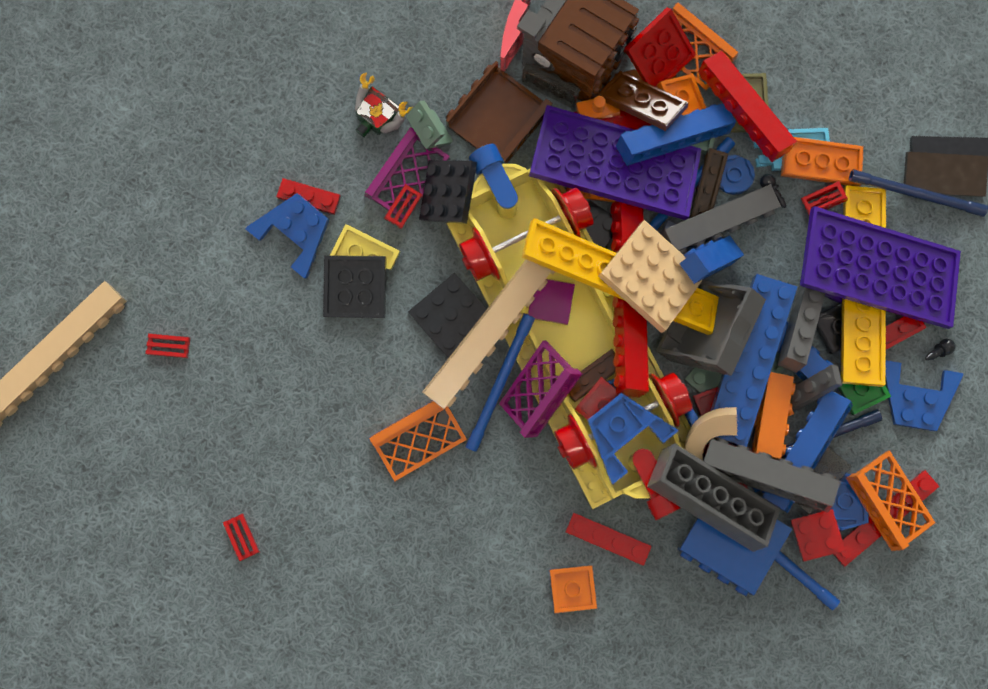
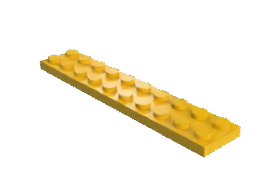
(585, 262)
(862, 325)

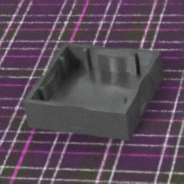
(721, 350)

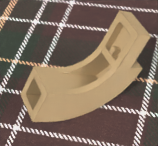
(710, 425)

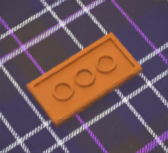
(822, 161)

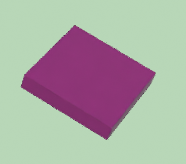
(553, 302)

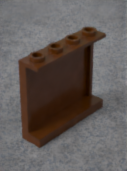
(497, 113)

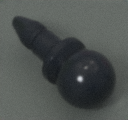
(768, 179)
(941, 349)

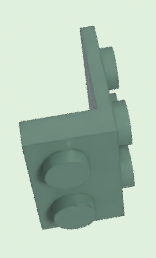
(428, 126)

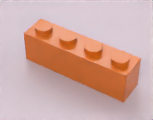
(773, 415)

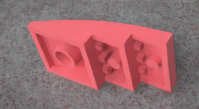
(512, 37)

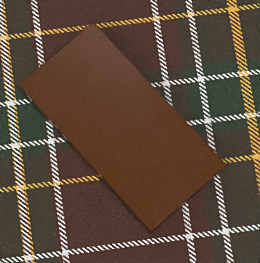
(643, 100)

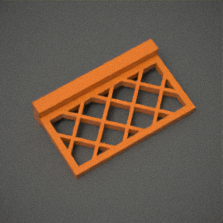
(705, 36)
(405, 425)
(881, 514)

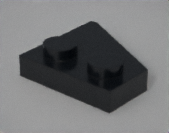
(601, 229)

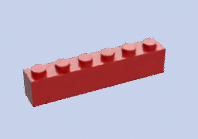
(746, 106)

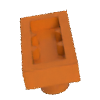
(597, 108)

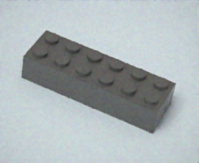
(772, 475)
(713, 497)

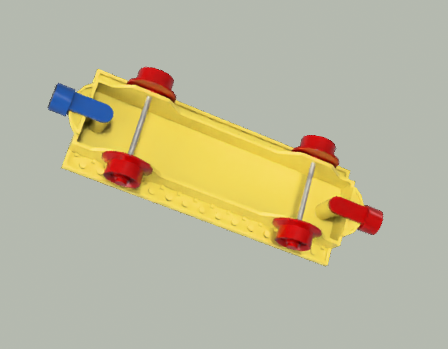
(492, 248)

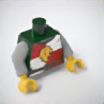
(377, 110)

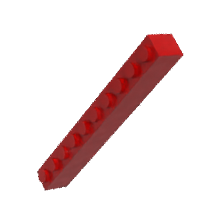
(629, 325)

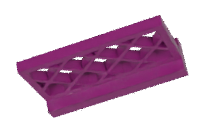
(391, 165)
(547, 403)

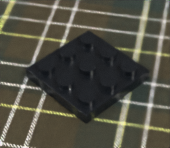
(448, 191)
(354, 286)
(448, 313)

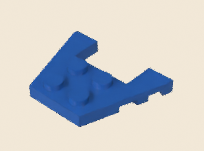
(298, 222)
(919, 406)
(620, 423)
(848, 508)

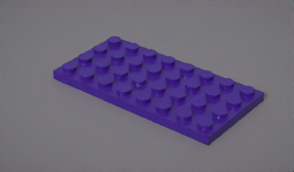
(584, 155)
(880, 268)

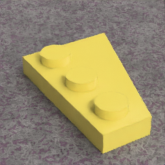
(356, 243)

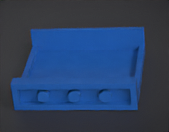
(729, 558)

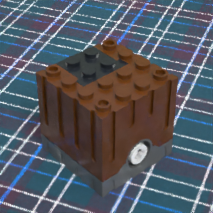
(582, 41)

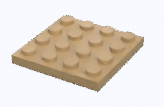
(650, 276)

